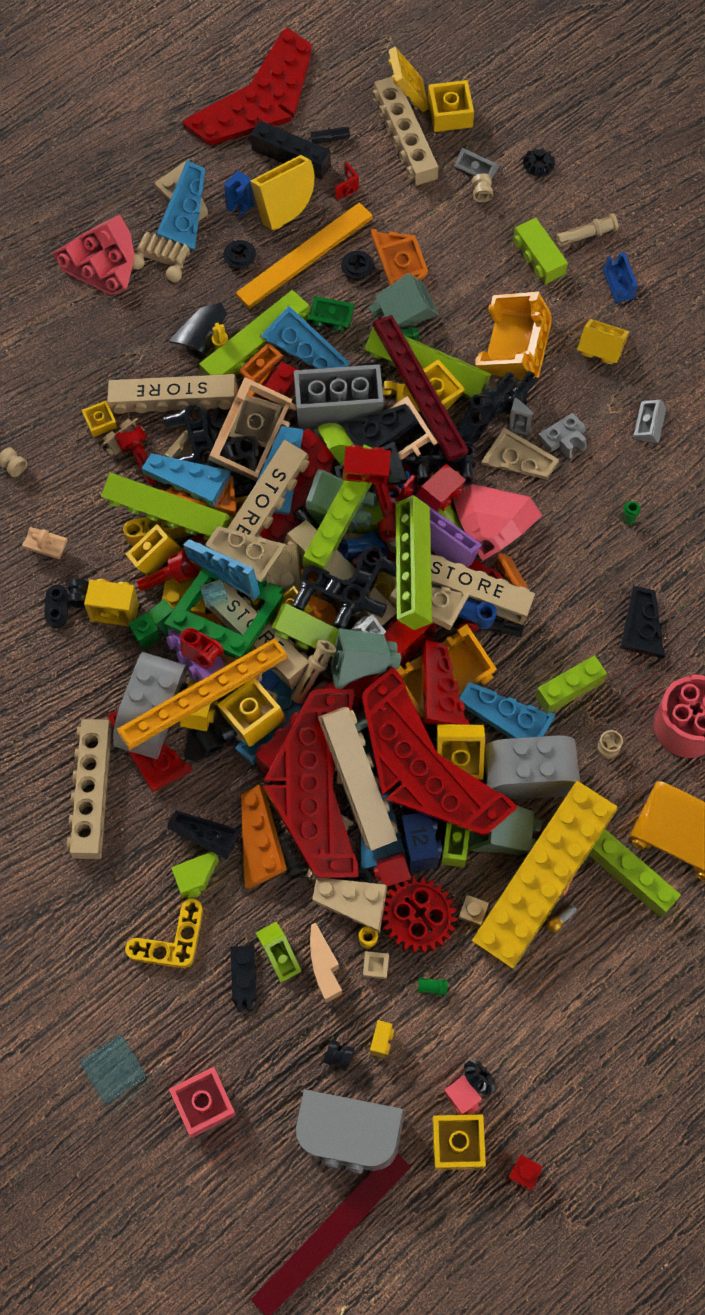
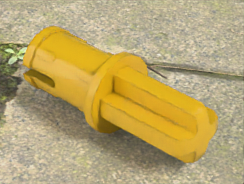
(219, 336)

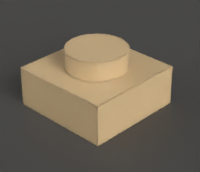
(473, 910)
(375, 965)

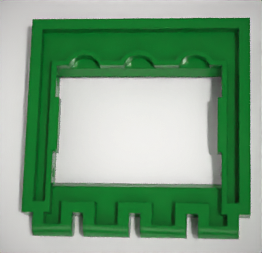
(234, 644)

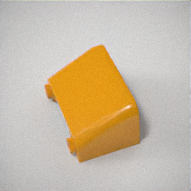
(517, 335)
(468, 661)
(674, 825)

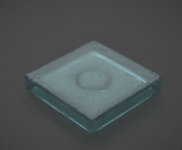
(113, 1069)

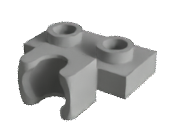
(564, 434)

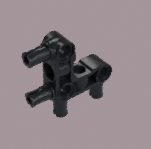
(491, 403)
(202, 439)
(433, 458)
(337, 590)

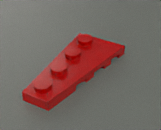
(439, 687)
(158, 771)

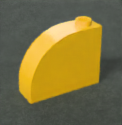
(284, 191)

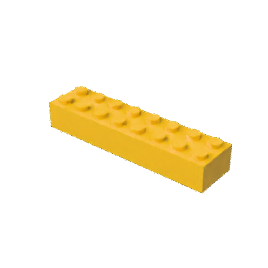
(545, 874)

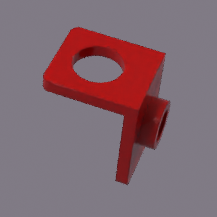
(349, 186)
(403, 493)

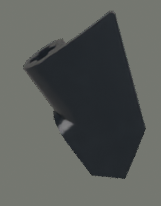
(198, 331)
(207, 743)

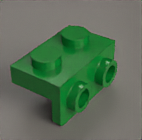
(332, 313)

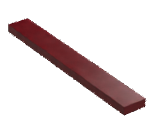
(420, 388)
(328, 1236)

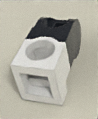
(366, 624)

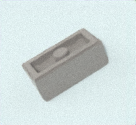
(475, 164)
(520, 418)
(650, 421)

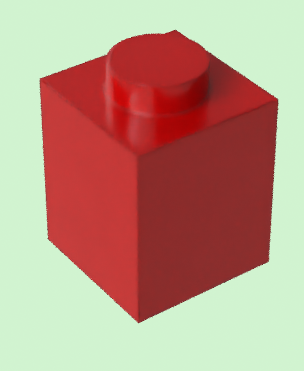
(392, 869)
(525, 1173)

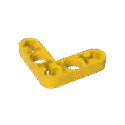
(172, 949)

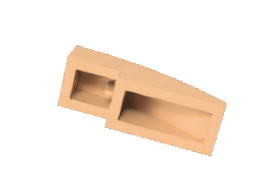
(324, 965)

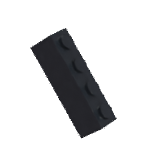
(286, 146)

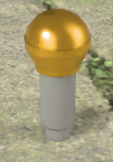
(555, 923)

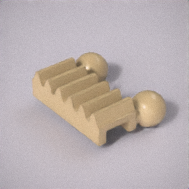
(164, 252)

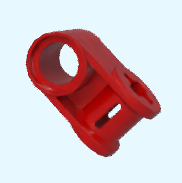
(199, 647)

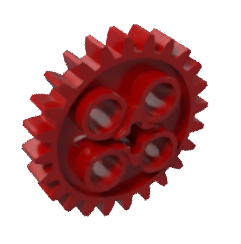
(435, 903)

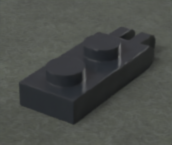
(243, 976)

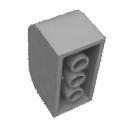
(337, 395)
(150, 685)
(531, 766)
(349, 1131)

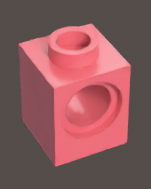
(463, 1097)

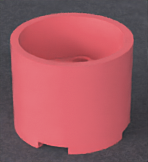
(675, 724)

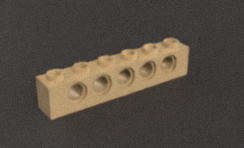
(405, 131)
(90, 846)

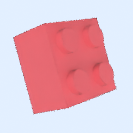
(202, 1102)

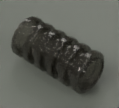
(292, 858)

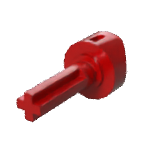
(133, 442)
(388, 512)
(178, 567)

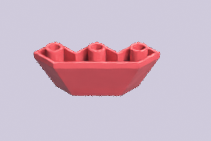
(100, 256)
(494, 516)

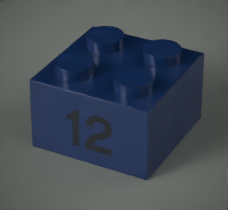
(420, 842)

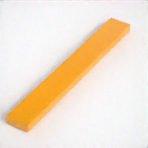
(304, 255)
(201, 694)

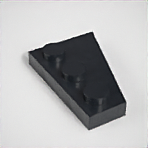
(642, 626)

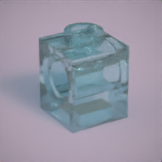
(214, 593)

